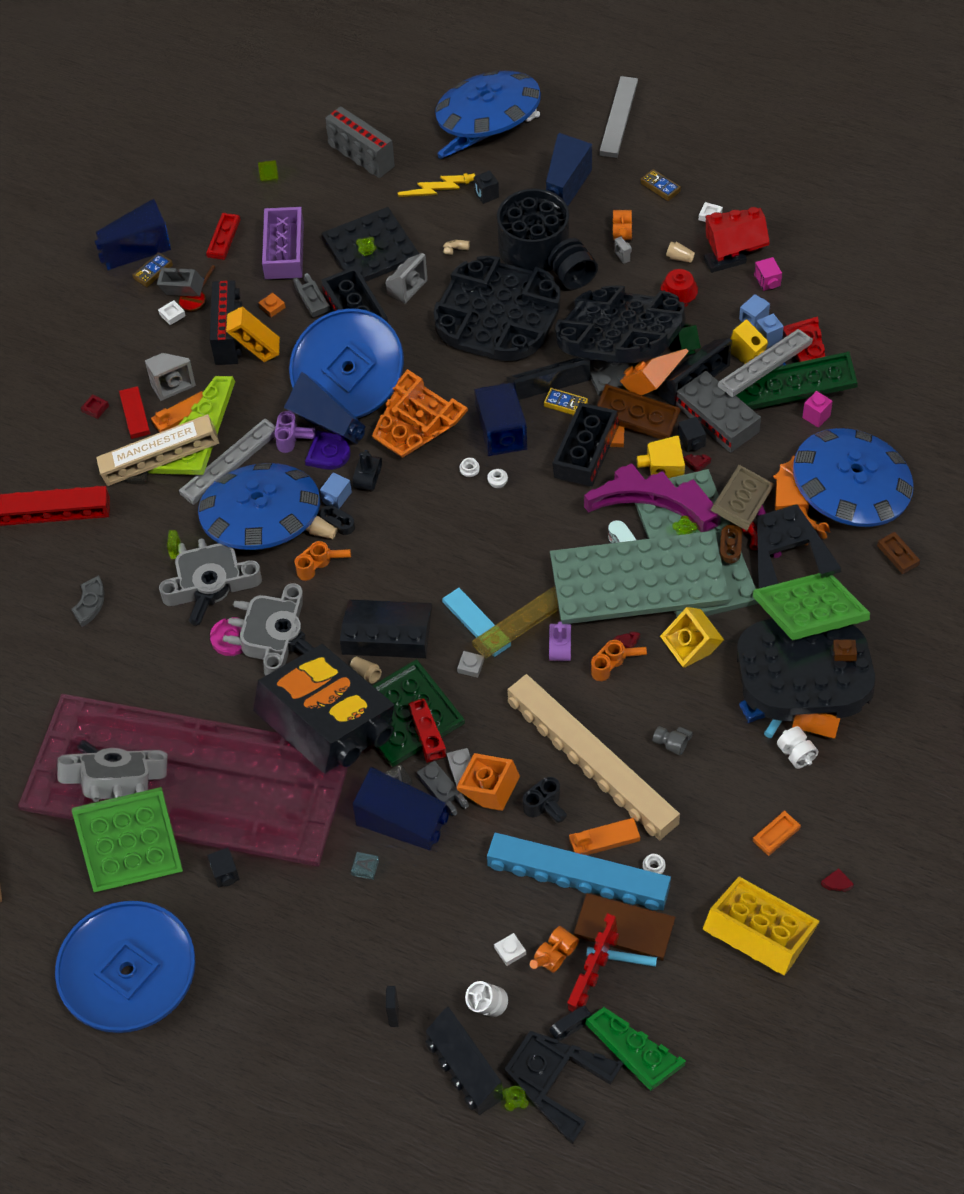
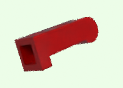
(427, 731)

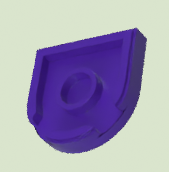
(328, 451)

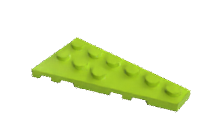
(214, 404)

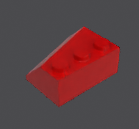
(736, 231)

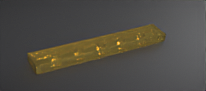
(517, 623)

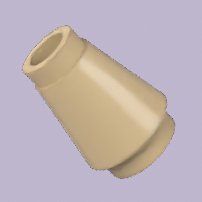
(680, 253)
(322, 528)
(366, 669)

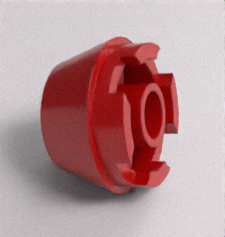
(681, 284)

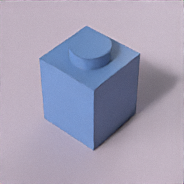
(754, 309)
(771, 329)
(335, 490)

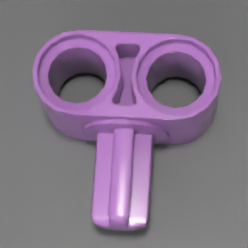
(287, 432)
(560, 642)

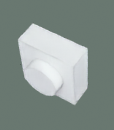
(708, 209)
(171, 312)
(510, 949)

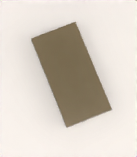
(742, 497)

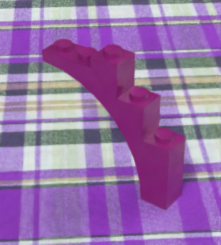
(656, 490)

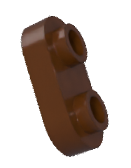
(730, 545)

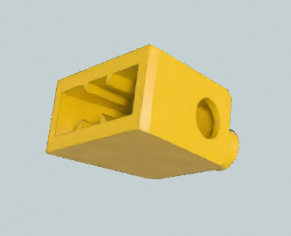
(747, 342)
(664, 456)

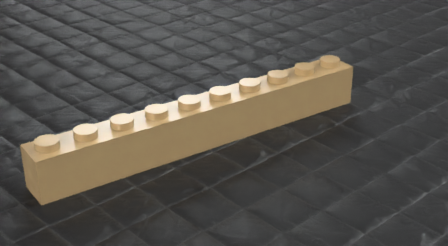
(593, 757)

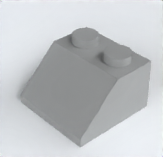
(407, 278)
(169, 374)

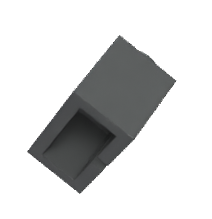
(174, 282)

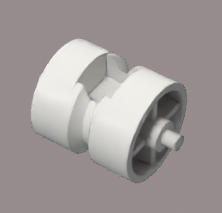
(800, 750)
(486, 999)

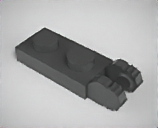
(311, 296)
(441, 786)

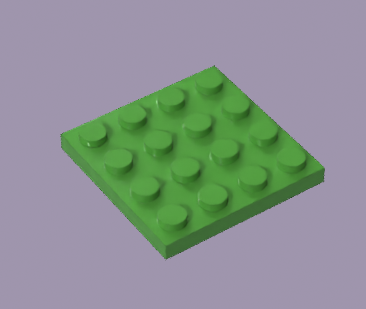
(810, 605)
(127, 839)

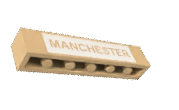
(157, 450)

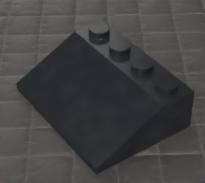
(386, 628)

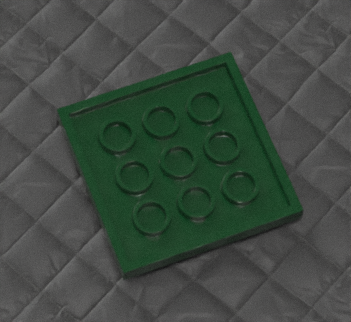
(406, 686)

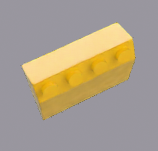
(760, 925)

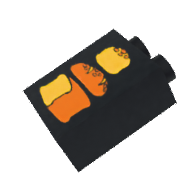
(324, 709)

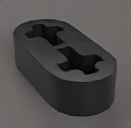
(339, 518)
(570, 1023)

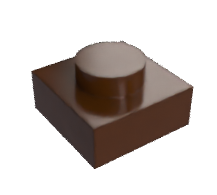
(844, 650)

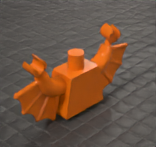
(788, 494)

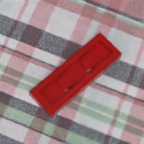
(223, 236)
(134, 412)

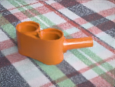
(622, 224)
(312, 559)
(609, 661)
(552, 956)

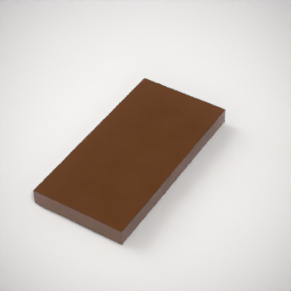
(640, 412)
(638, 928)

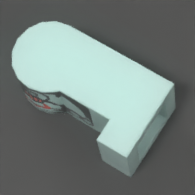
(619, 532)

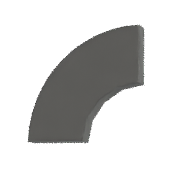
(91, 601)

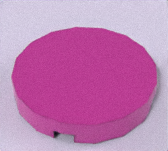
(217, 634)

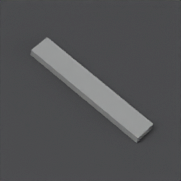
(618, 117)
(765, 363)
(229, 460)

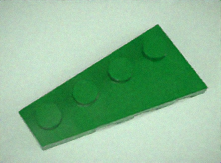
(643, 1057)

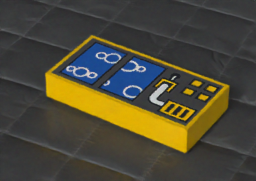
(563, 401)

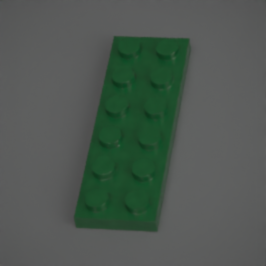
(801, 381)

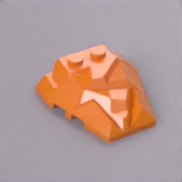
(415, 416)

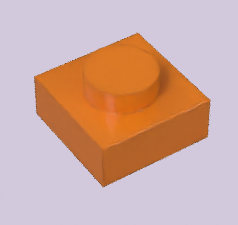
(271, 305)

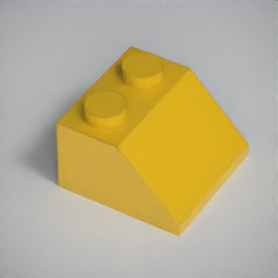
(691, 636)

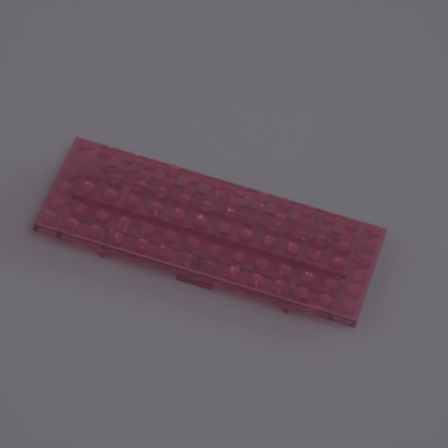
(221, 779)

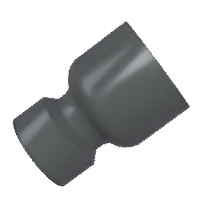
(674, 741)

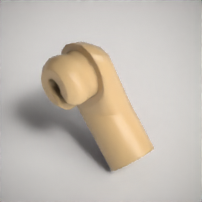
(455, 244)

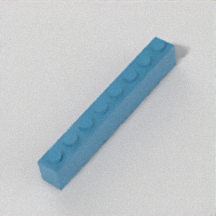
(578, 871)

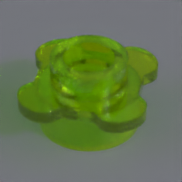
(366, 245)
(678, 526)
(511, 1104)

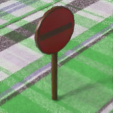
(193, 303)

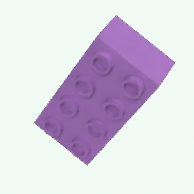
(283, 243)

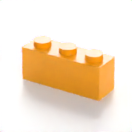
(253, 334)

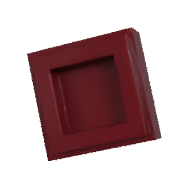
(95, 406)

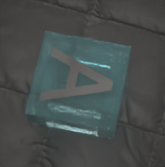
(365, 865)

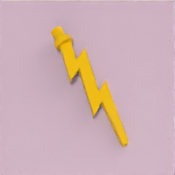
(429, 187)

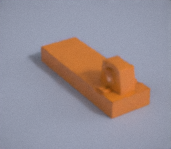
(174, 415)
(605, 837)

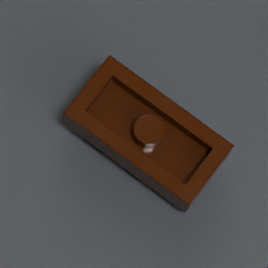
(898, 553)

